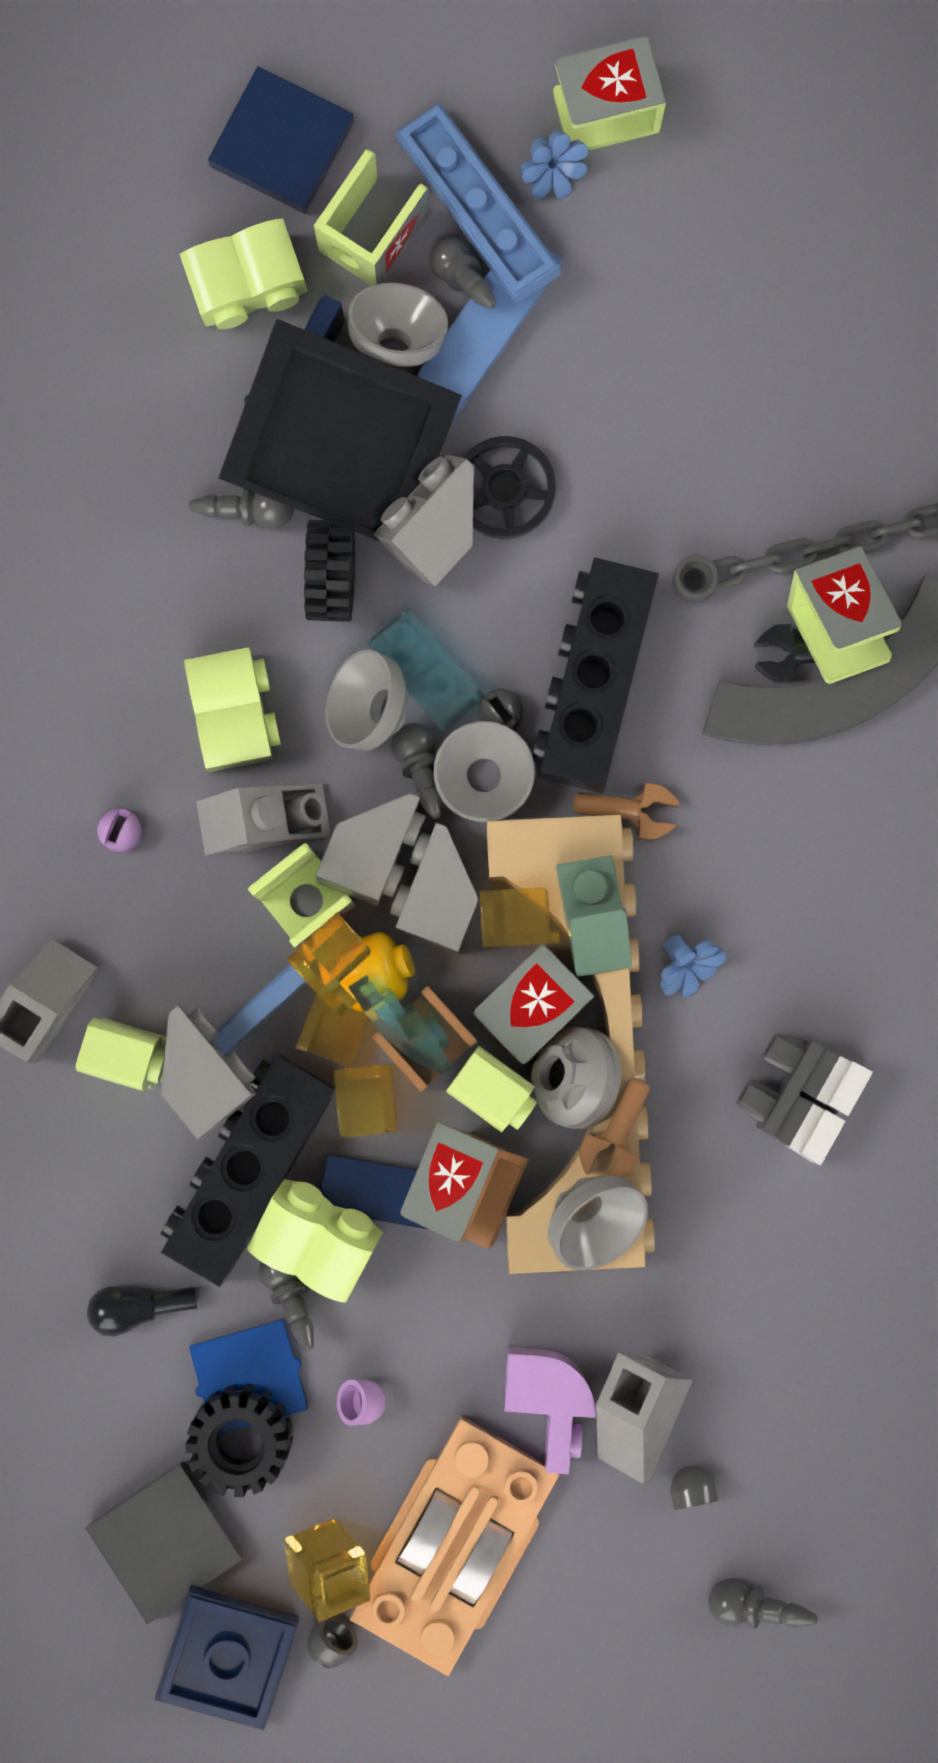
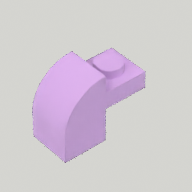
(550, 1385)

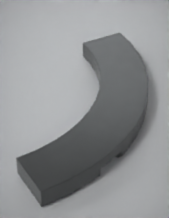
(826, 709)

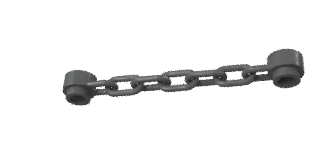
(708, 569)

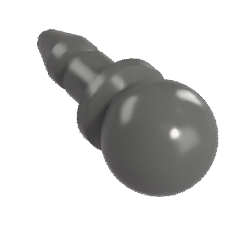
(455, 264)
(251, 506)
(414, 749)
(289, 1291)
(734, 1604)

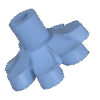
(553, 164)
(689, 965)

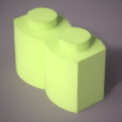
(244, 274)
(230, 709)
(122, 1054)
(493, 1091)
(314, 1240)

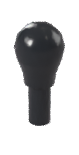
(121, 1309)

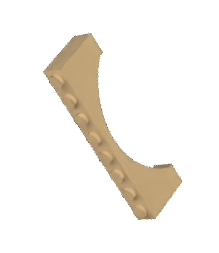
(526, 857)

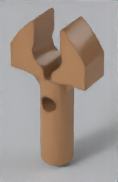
(630, 809)
(617, 1132)

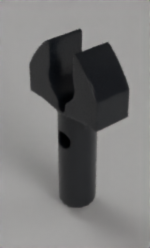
(782, 636)

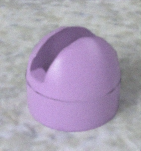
(129, 835)
(360, 1402)

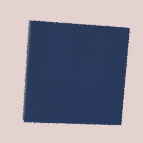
(281, 140)
(227, 1657)

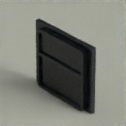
(335, 430)

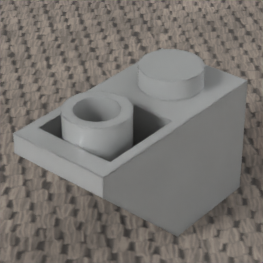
(434, 522)
(262, 818)
(366, 850)
(441, 896)
(42, 1000)
(198, 1076)
(638, 1413)

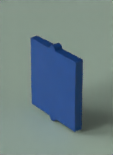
(252, 1357)

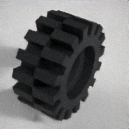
(329, 570)
(231, 1472)

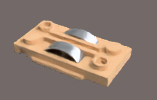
(454, 1545)

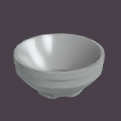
(399, 314)
(357, 700)
(490, 743)
(589, 1079)
(603, 1228)

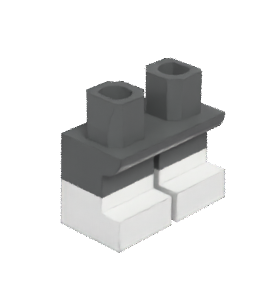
(816, 1074)

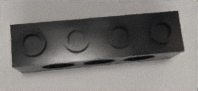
(629, 596)
(215, 1252)

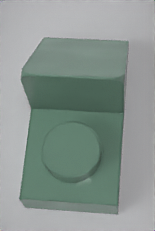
(594, 916)

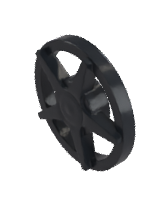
(506, 486)

